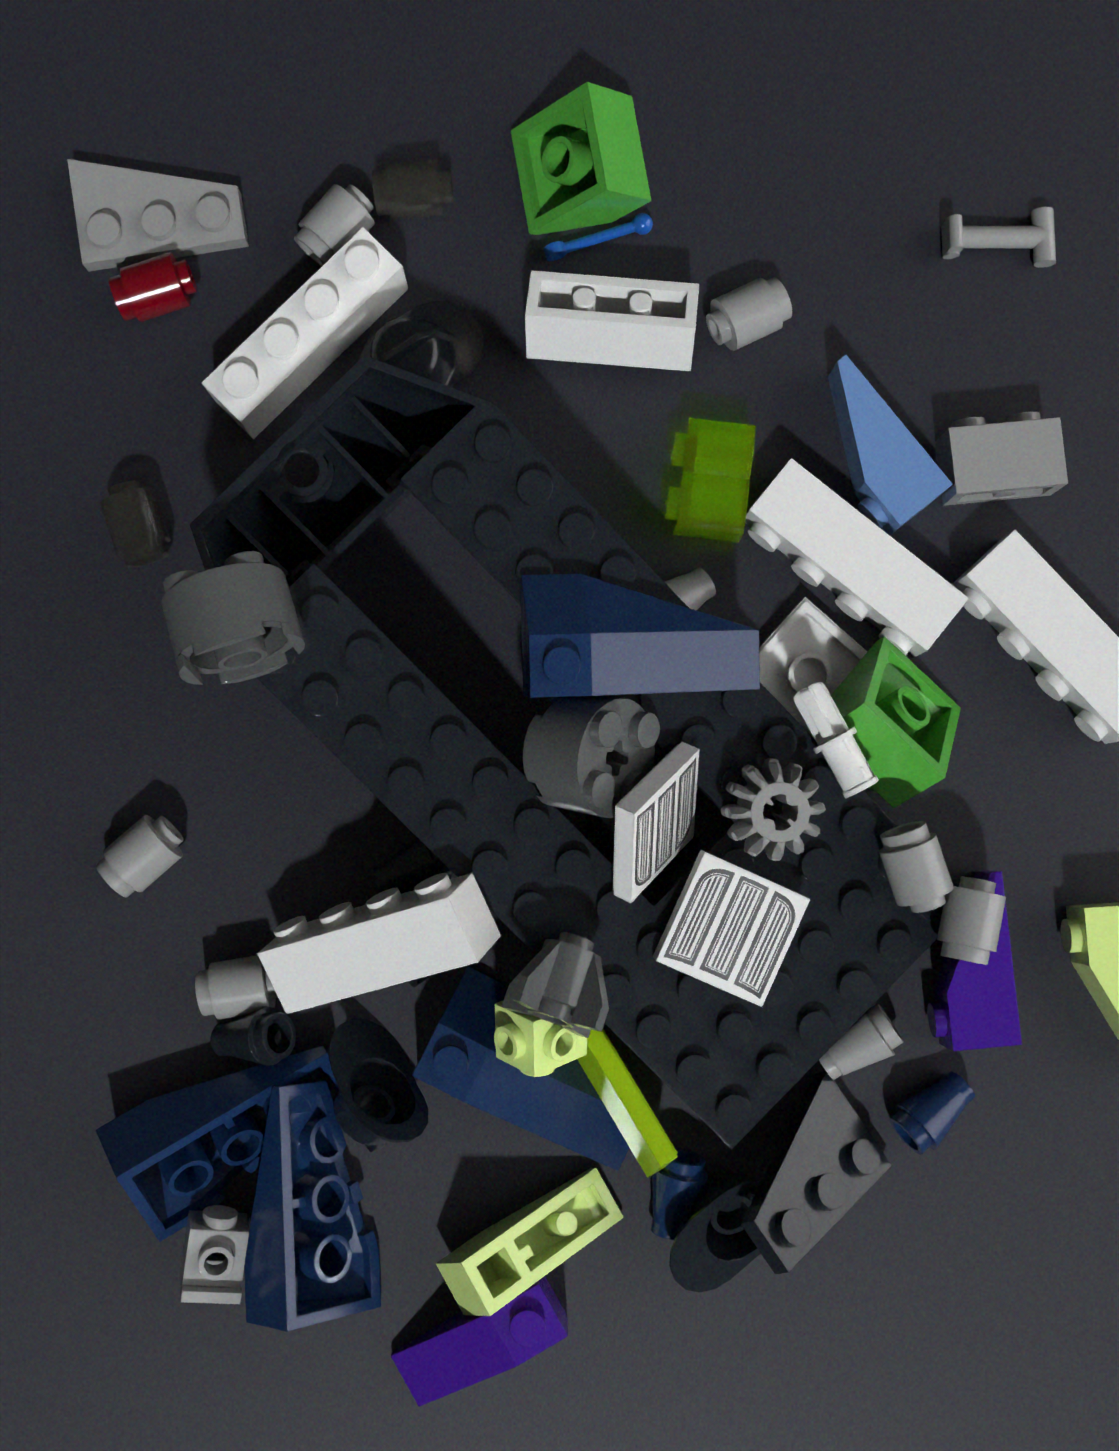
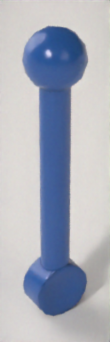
(641, 224)

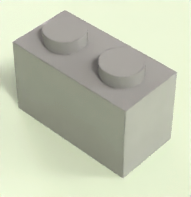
(1002, 459)

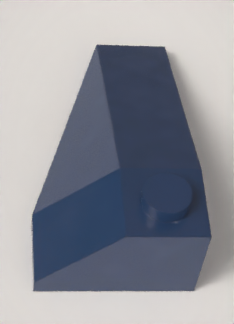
(617, 641)
(553, 1106)
(195, 1140)
(306, 1232)

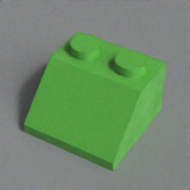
(581, 161)
(900, 722)

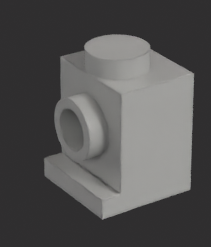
(214, 1277)

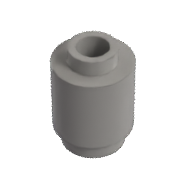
(334, 222)
(749, 313)
(140, 855)
(915, 867)
(971, 921)
(234, 988)

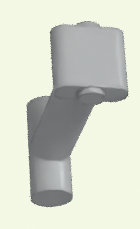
(1037, 237)

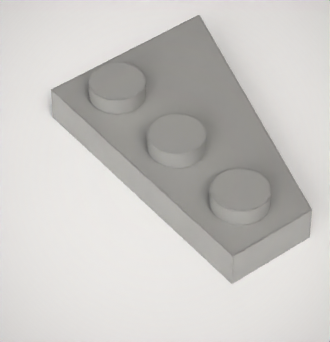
(144, 214)

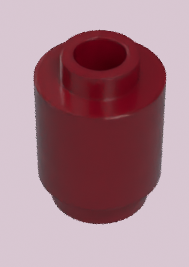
(153, 287)

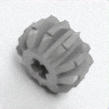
(796, 810)

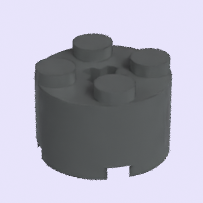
(231, 620)
(589, 752)

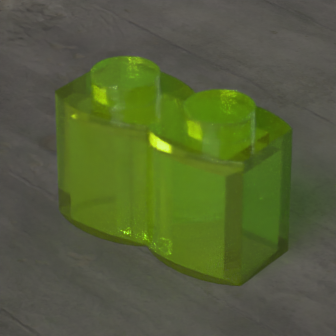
(712, 481)

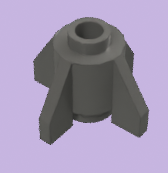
(562, 986)

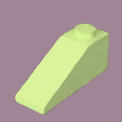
(1093, 946)
(528, 1244)

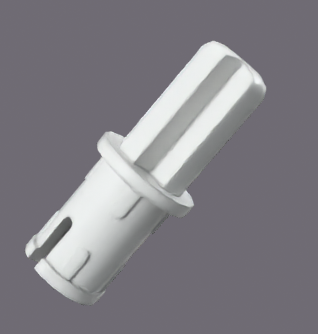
(834, 739)

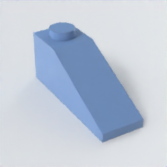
(884, 460)

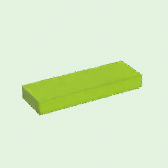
(626, 1104)

